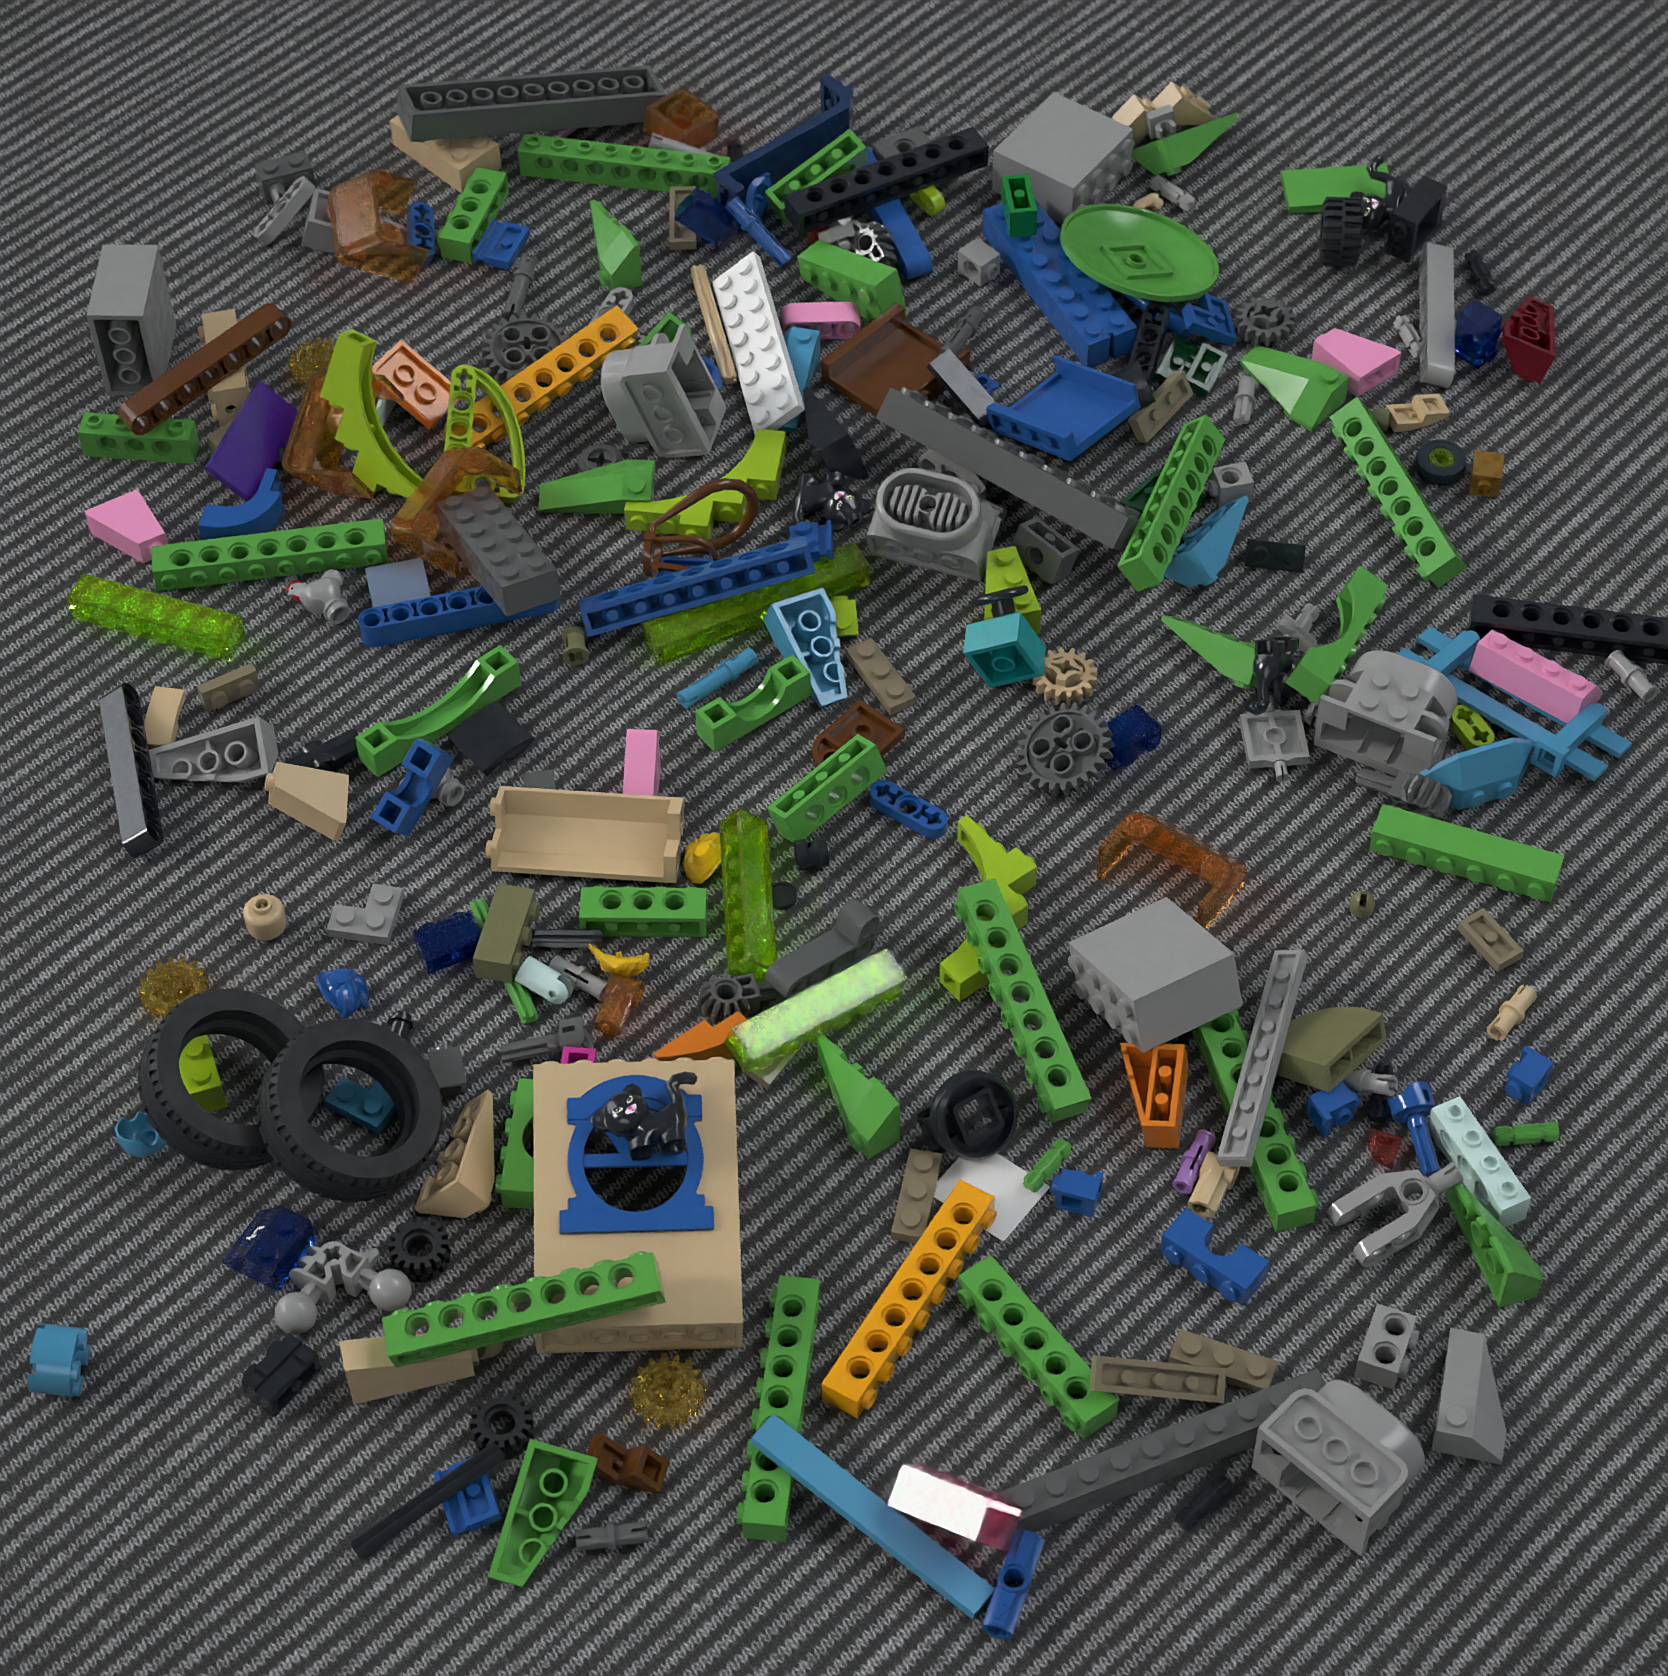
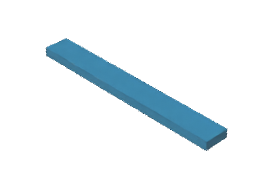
(873, 1516)

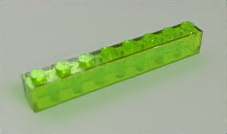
(712, 623)

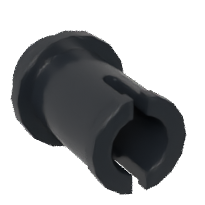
(400, 1023)

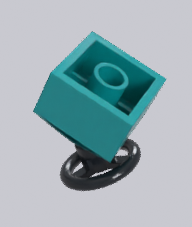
(1004, 646)

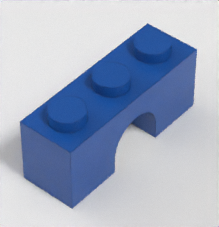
(404, 806)
(1234, 1275)

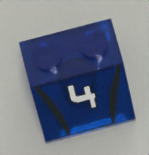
(271, 1246)

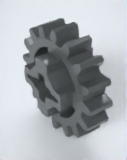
(1267, 321)

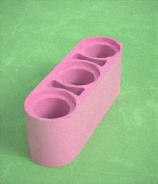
(832, 319)

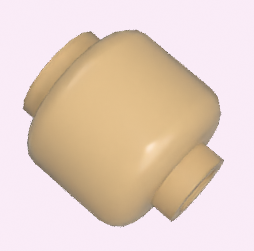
(265, 917)

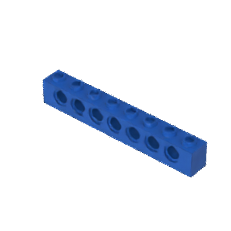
(696, 586)

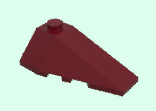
(1530, 339)

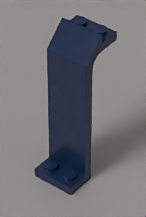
(792, 148)

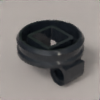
(945, 1129)

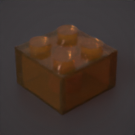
(682, 118)

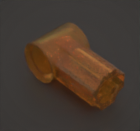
(621, 997)

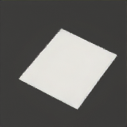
(999, 1179)

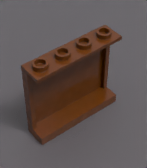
(885, 357)

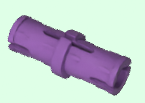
(1186, 1177)

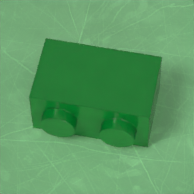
(1019, 205)

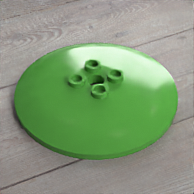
(1139, 253)

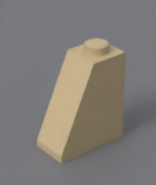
(310, 796)

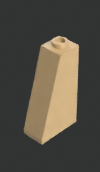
(374, 1376)

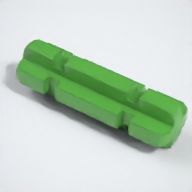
(1526, 1133)
(1047, 1165)

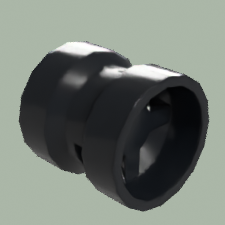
(811, 853)

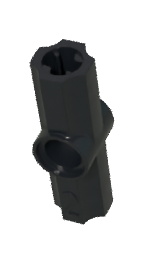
(328, 754)

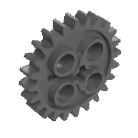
(519, 344)
(1065, 749)

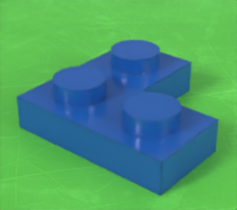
(1210, 320)

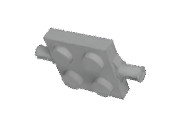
(1274, 740)

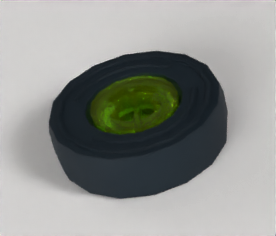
(1437, 473)

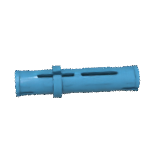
(727, 671)

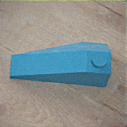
(804, 354)
(1208, 546)
(808, 631)

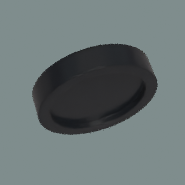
(783, 895)

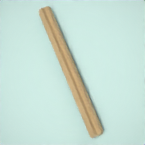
(713, 324)

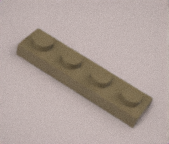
(1157, 1379)

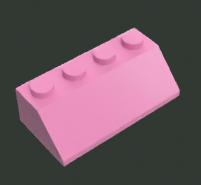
(1532, 677)

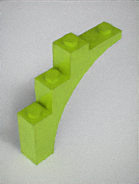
(360, 429)
(758, 468)
(1014, 875)

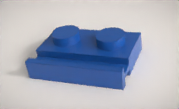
(501, 244)
(818, 538)
(472, 1506)

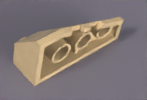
(466, 1166)

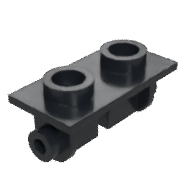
(1275, 555)

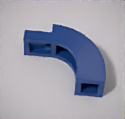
(252, 517)

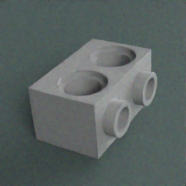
(1384, 1346)

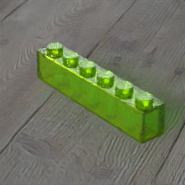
(156, 617)
(747, 894)
(816, 1010)

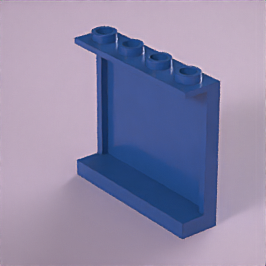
(1067, 410)

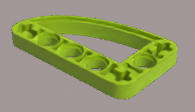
(479, 378)

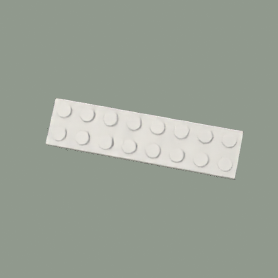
(757, 345)

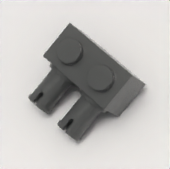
(279, 174)

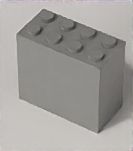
(1068, 155)
(131, 317)
(1155, 974)

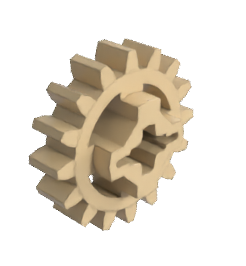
(1066, 677)

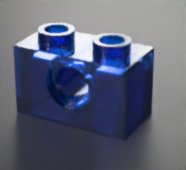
(1477, 334)

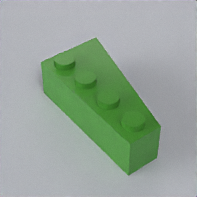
(851, 278)

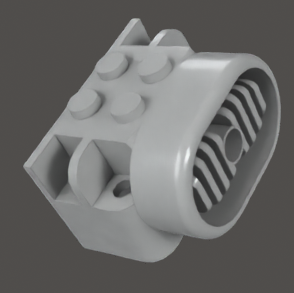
(662, 393)
(945, 540)
(1388, 714)
(1339, 1459)

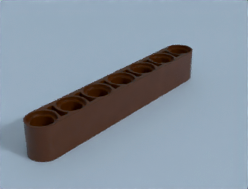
(204, 369)

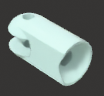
(544, 981)

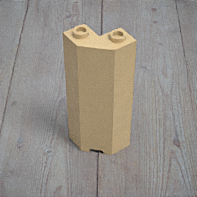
(586, 834)

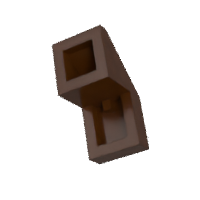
(632, 1468)

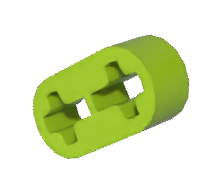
(929, 200)
(1466, 731)

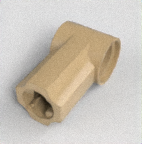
(1212, 1186)

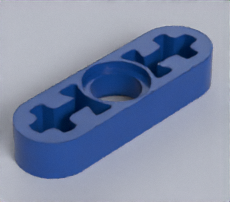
(422, 210)
(915, 820)

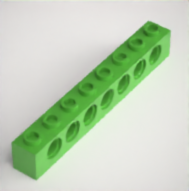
(617, 164)
(1397, 492)
(1171, 504)
(269, 554)
(987, 901)
(1283, 1207)
(802, 1297)
(541, 1316)

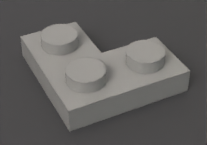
(368, 924)

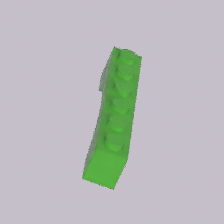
(1322, 664)
(485, 683)

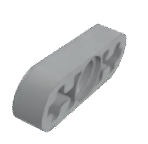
(284, 210)

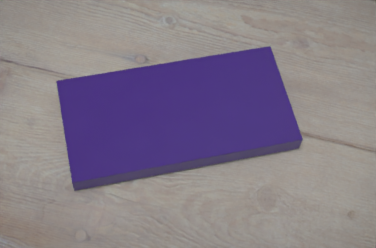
(252, 441)

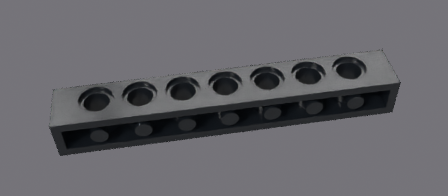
(886, 180)
(1571, 628)

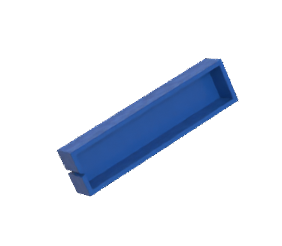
(1068, 297)

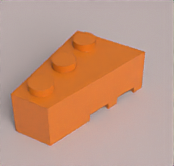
(1158, 1091)

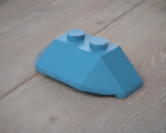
(1483, 772)

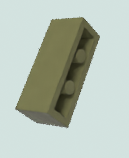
(506, 933)

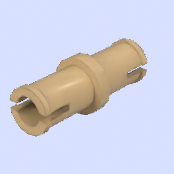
(1511, 1012)

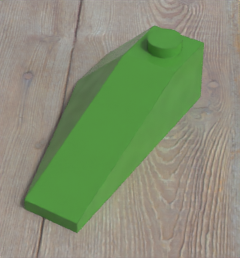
(1181, 148)
(616, 251)
(600, 489)
(864, 1105)
(543, 1501)

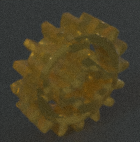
(315, 357)
(157, 989)
(666, 1394)

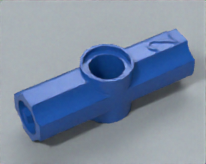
(1007, 1601)

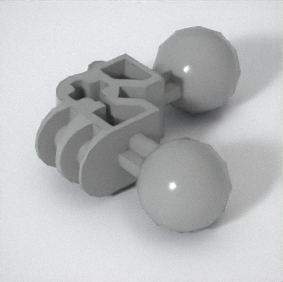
(333, 1266)

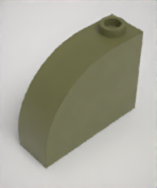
(1330, 1045)

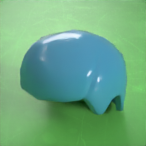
(138, 1136)

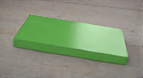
(1308, 188)

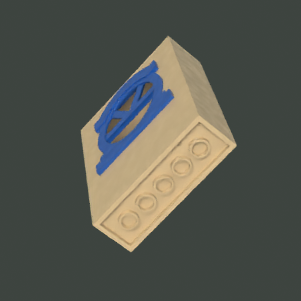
(690, 1234)

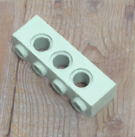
(1478, 1161)

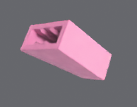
(1356, 357)
(127, 525)
(642, 763)

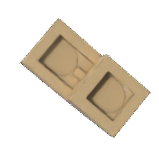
(1419, 413)
(162, 716)

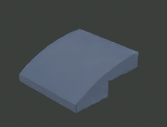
(397, 582)

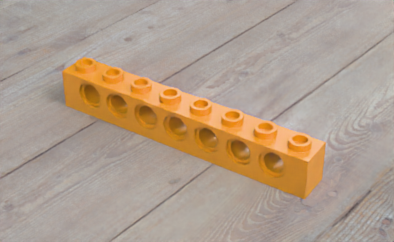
(610, 325)
(962, 1204)

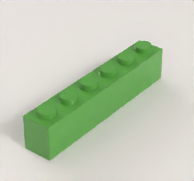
(1466, 853)

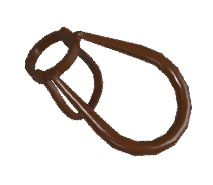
(698, 544)

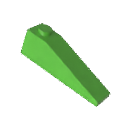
(1302, 386)
(1219, 649)
(1499, 1255)

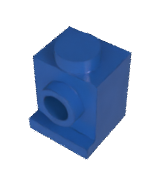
(1528, 1076)
(1332, 1108)
(1077, 1191)

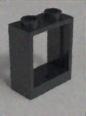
(1416, 219)

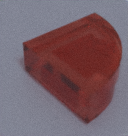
(1384, 1147)

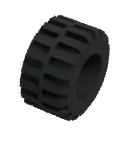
(1340, 231)

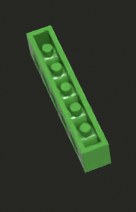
(990, 1280)

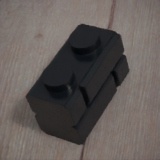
(280, 1374)

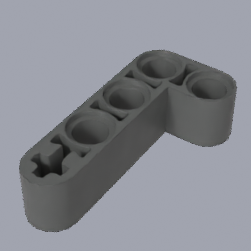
(828, 953)

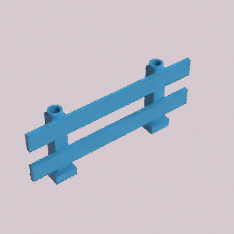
(1550, 750)

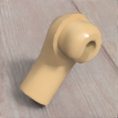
(1150, 200)

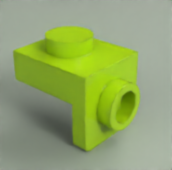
(846, 616)

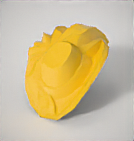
(702, 857)
(620, 965)

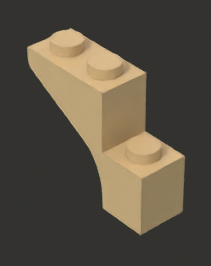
(1186, 109)

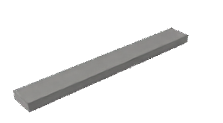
(1262, 1058)

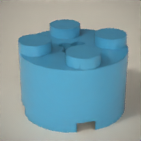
(58, 1359)

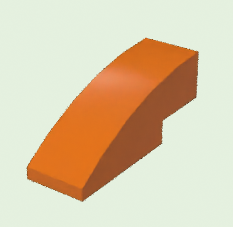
(701, 1041)

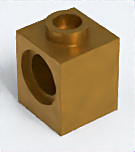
(1486, 474)

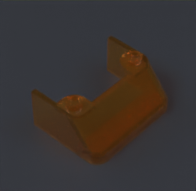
(357, 229)
(312, 447)
(416, 522)
(1183, 848)

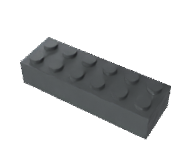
(498, 550)

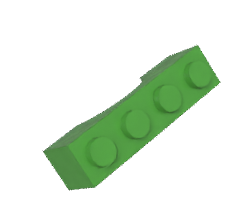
(781, 689)
(517, 1180)

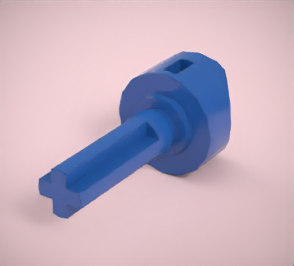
(1413, 1107)

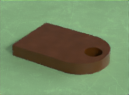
(859, 720)

